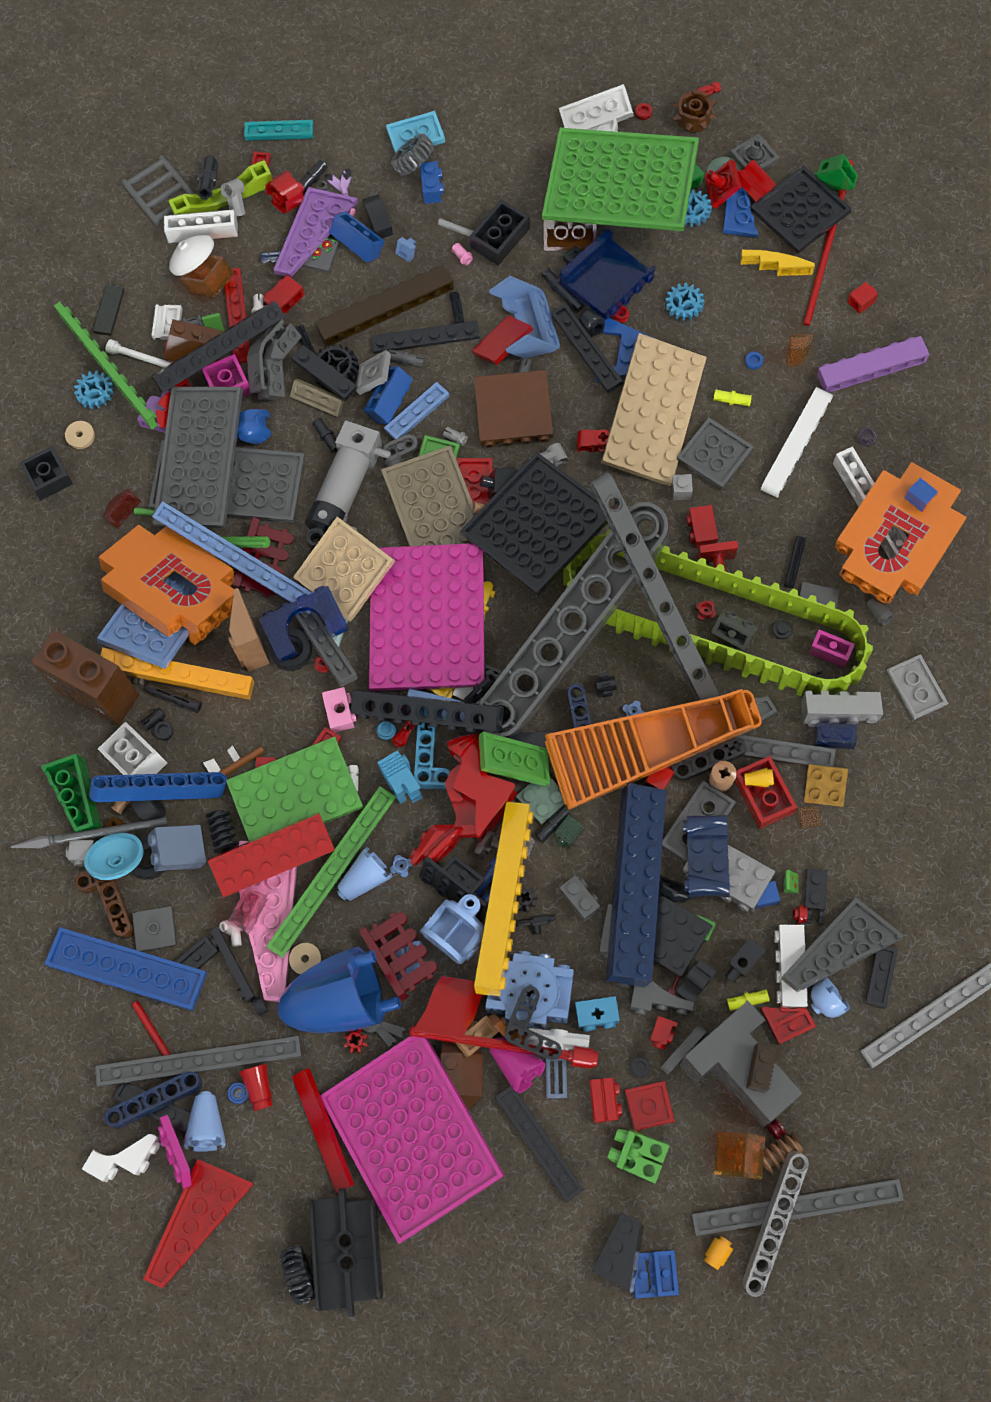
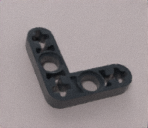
(521, 1026)

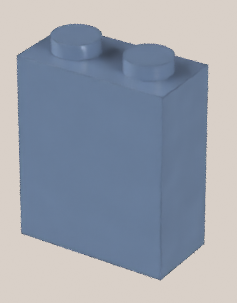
(177, 848)

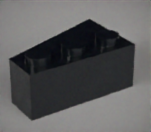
(621, 1253)

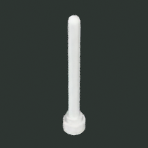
(114, 348)

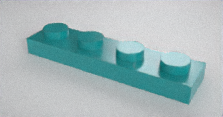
(279, 130)

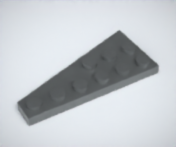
(847, 940)

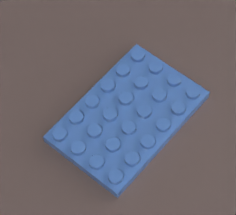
(138, 638)

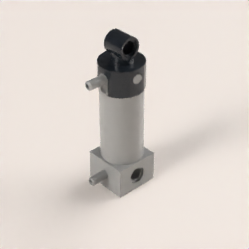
(356, 452)

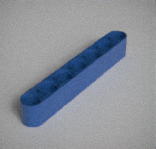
(157, 786)

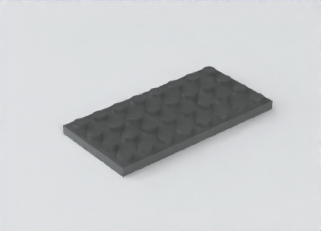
(199, 453)
(262, 484)

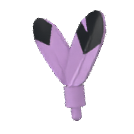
(342, 185)

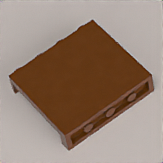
(513, 408)

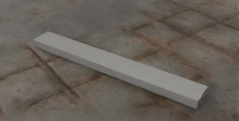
(928, 1017)

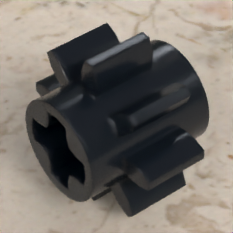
(605, 684)
(526, 904)

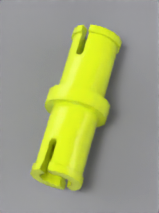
(732, 398)
(754, 998)

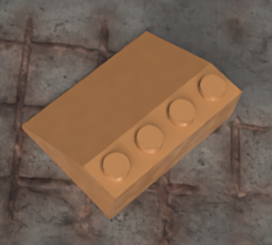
(245, 636)

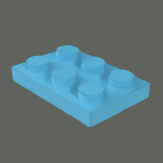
(404, 130)

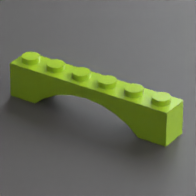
(253, 179)

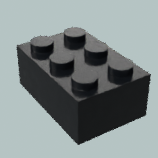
(499, 232)

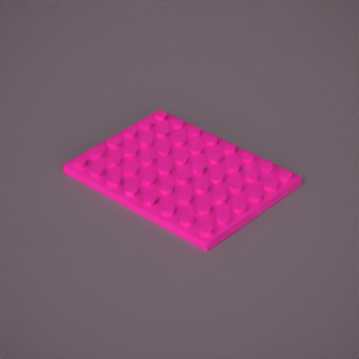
(428, 619)
(411, 1137)

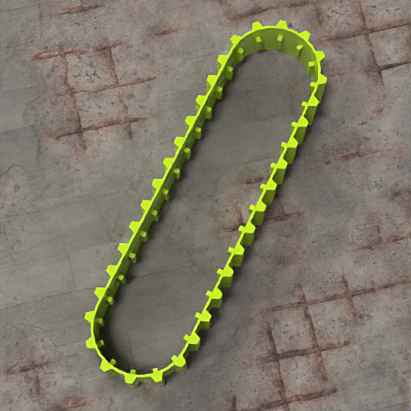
(753, 591)

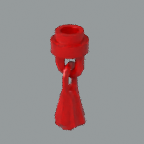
(401, 737)

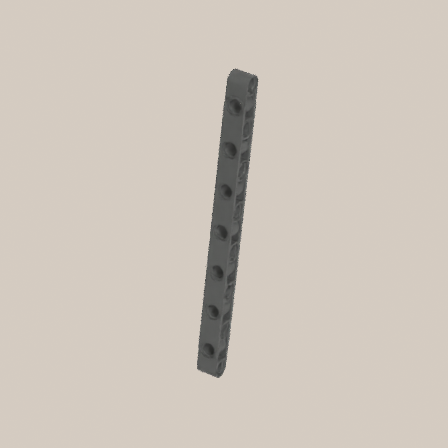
(653, 587)

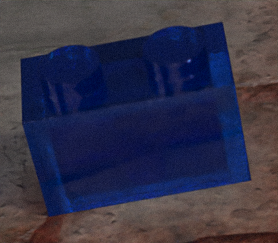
(835, 735)

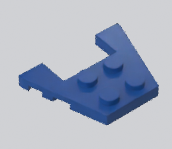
(627, 343)

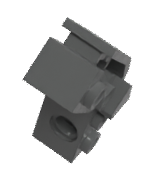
(274, 345)

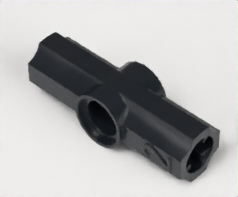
(207, 177)

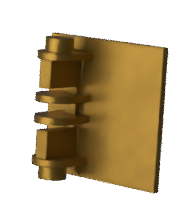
(825, 785)

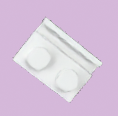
(163, 320)

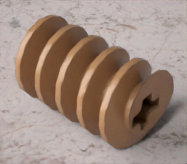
(722, 768)
(778, 1153)

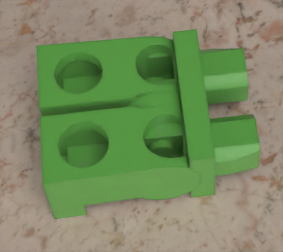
(635, 1148)

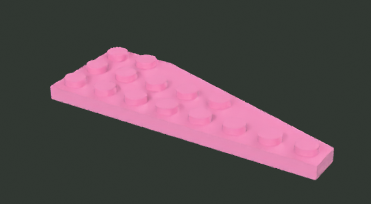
(280, 896)

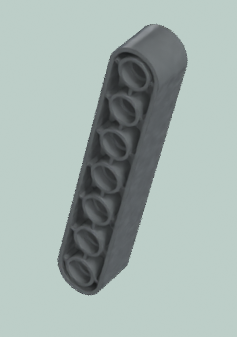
(554, 629)

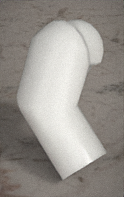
(233, 932)

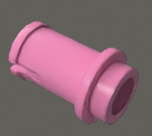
(464, 256)

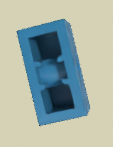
(587, 1008)

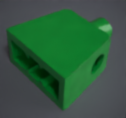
(837, 173)

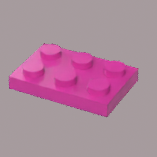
(174, 1152)

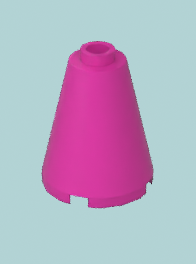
(518, 1067)

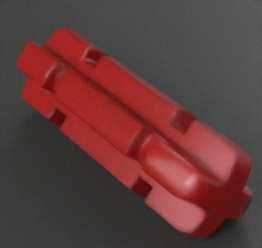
(715, 87)

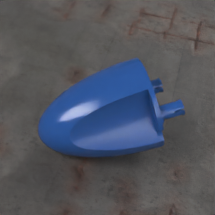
(336, 995)

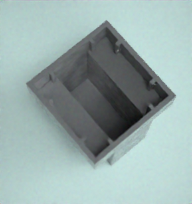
(729, 1057)

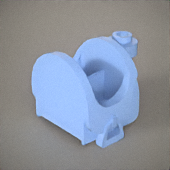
(455, 928)

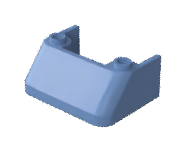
(530, 306)

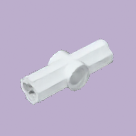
(565, 1039)

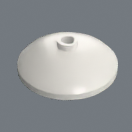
(190, 254)

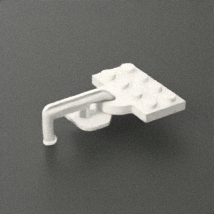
(598, 111)

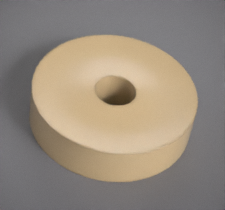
(83, 441)
(299, 952)

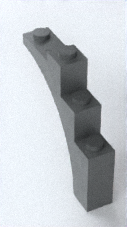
(651, 995)

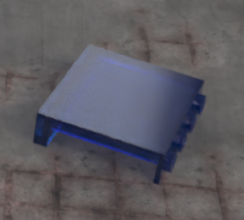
(605, 275)

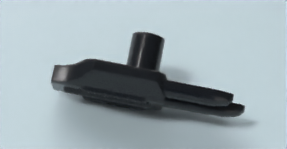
(536, 921)

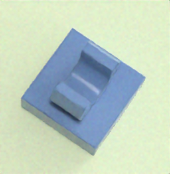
(406, 248)

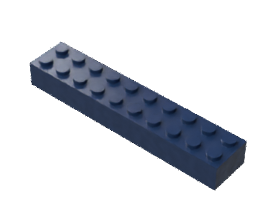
(636, 886)

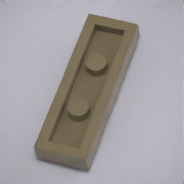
(317, 397)

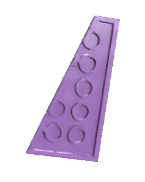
(311, 228)

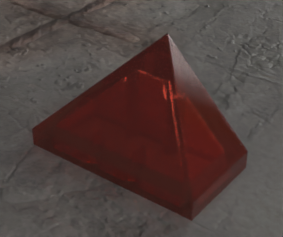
(121, 507)

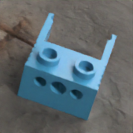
(397, 774)

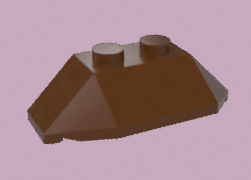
(464, 1072)

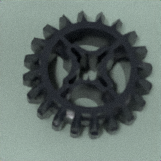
(345, 360)
(298, 1274)

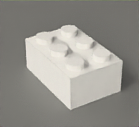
(131, 752)

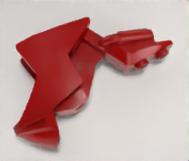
(476, 798)

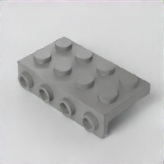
(746, 878)

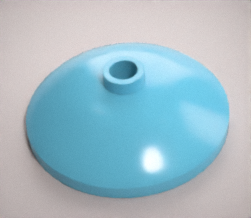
(113, 856)

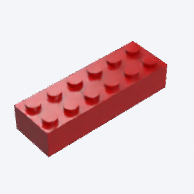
(271, 854)

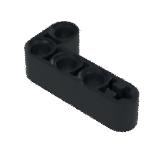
(708, 755)

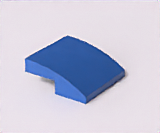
(662, 1275)

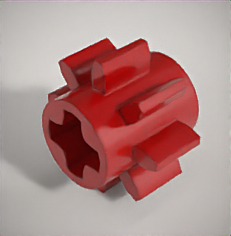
(350, 1039)

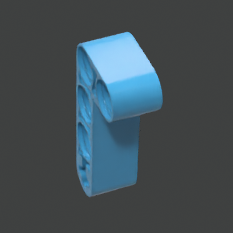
(429, 751)

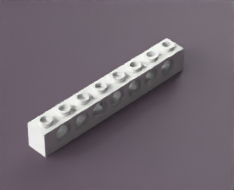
(859, 484)

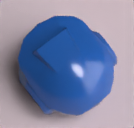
(253, 426)

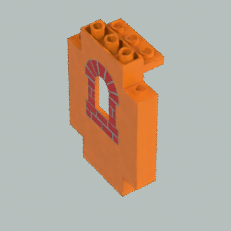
(927, 541)
(136, 577)

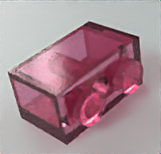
(247, 910)

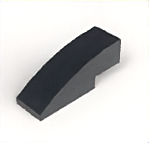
(377, 216)

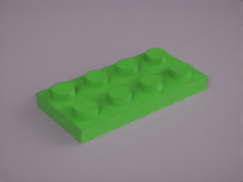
(514, 759)

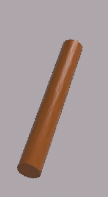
(242, 761)

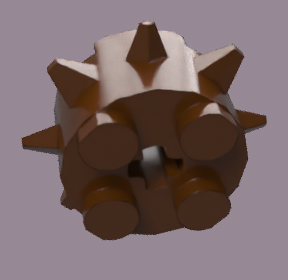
(694, 111)

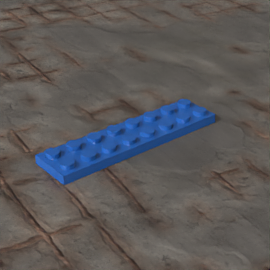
(126, 969)

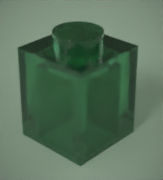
(568, 832)

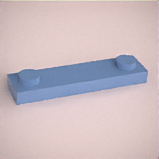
(417, 411)

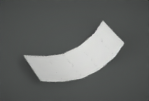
(212, 766)

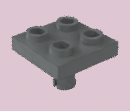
(755, 149)

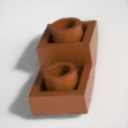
(501, 1024)

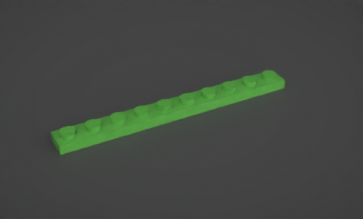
(109, 368)
(330, 872)

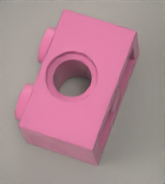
(334, 699)

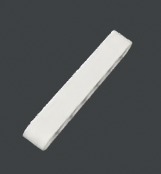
(796, 442)

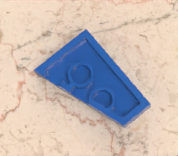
(738, 216)

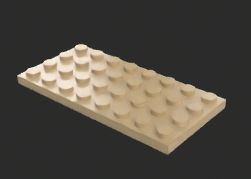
(654, 410)

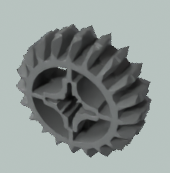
(412, 154)

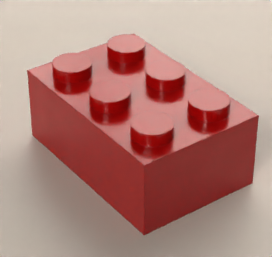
(765, 803)

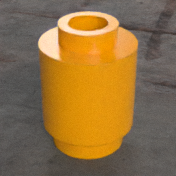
(718, 1252)

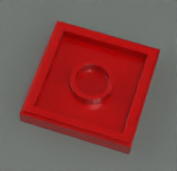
(649, 1106)

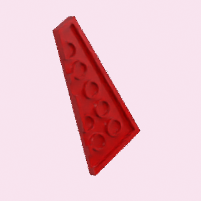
(195, 1217)

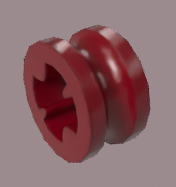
(776, 1129)

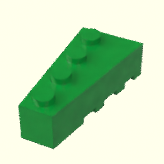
(72, 788)

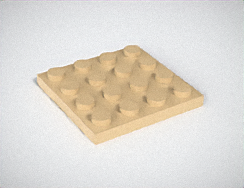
(346, 565)

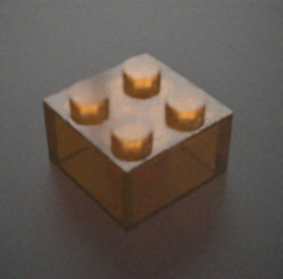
(208, 277)
(739, 1155)

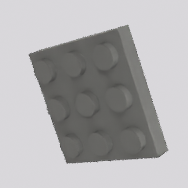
(715, 453)

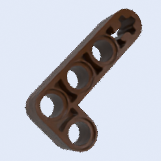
(109, 903)

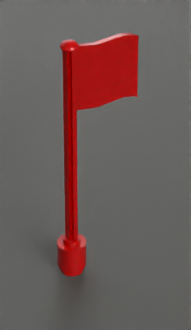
(454, 1009)

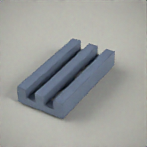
(556, 1082)

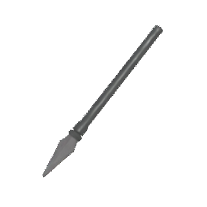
(43, 841)

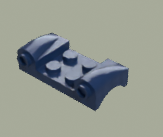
(707, 856)

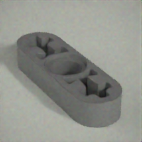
(683, 1049)

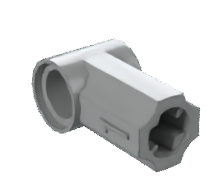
(232, 191)
(555, 454)

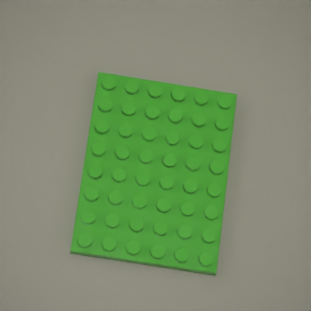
(621, 179)

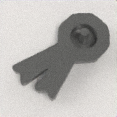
(383, 1030)

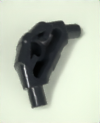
(673, 890)

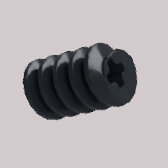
(221, 831)

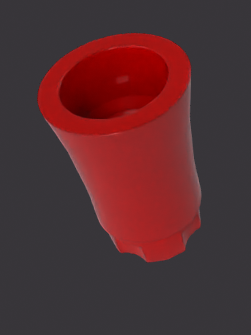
(257, 1086)

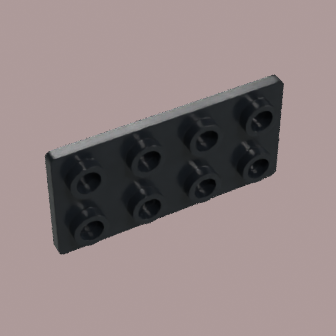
(454, 881)

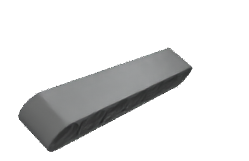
(777, 1233)

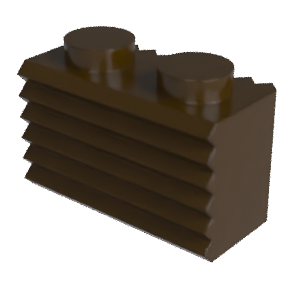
(761, 1068)

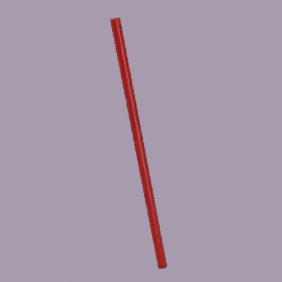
(822, 265)

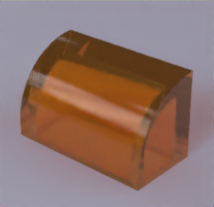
(798, 349)

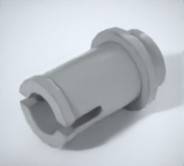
(455, 436)

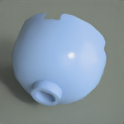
(827, 999)

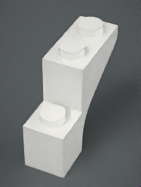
(132, 1159)

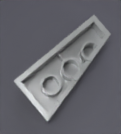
(841, 707)

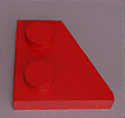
(788, 1022)

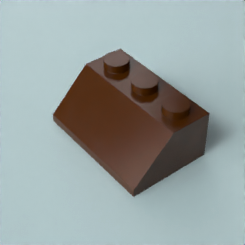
(565, 235)
(186, 337)

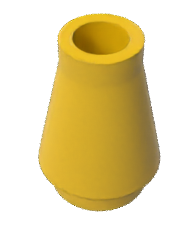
(760, 778)

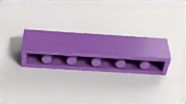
(872, 364)

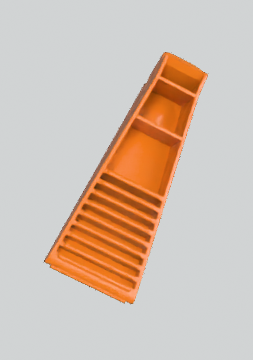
(626, 749)

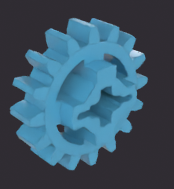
(701, 208)
(689, 307)
(94, 390)

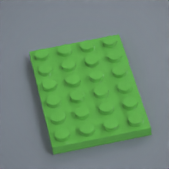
(295, 789)

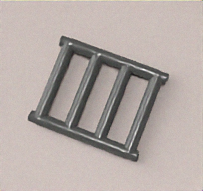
(137, 195)

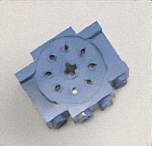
(551, 982)

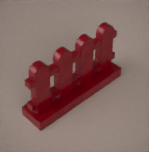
(270, 552)
(399, 964)

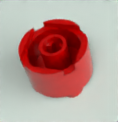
(285, 192)

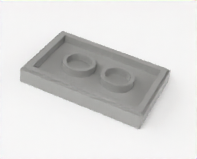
(917, 687)

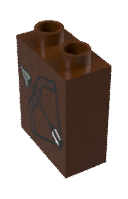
(85, 677)

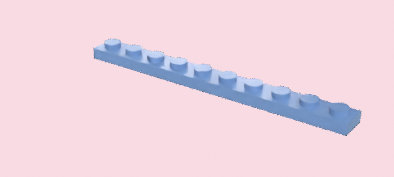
(229, 553)

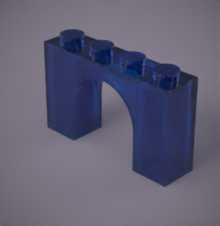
(277, 622)

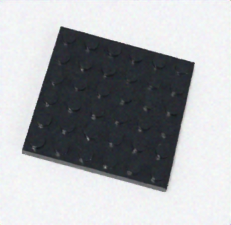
(536, 523)

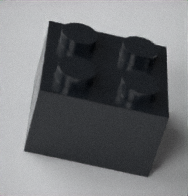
(46, 473)

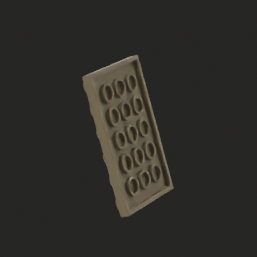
(430, 498)

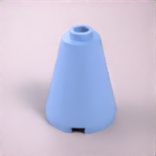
(363, 876)
(205, 1125)

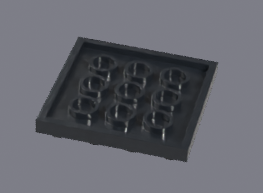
(801, 209)

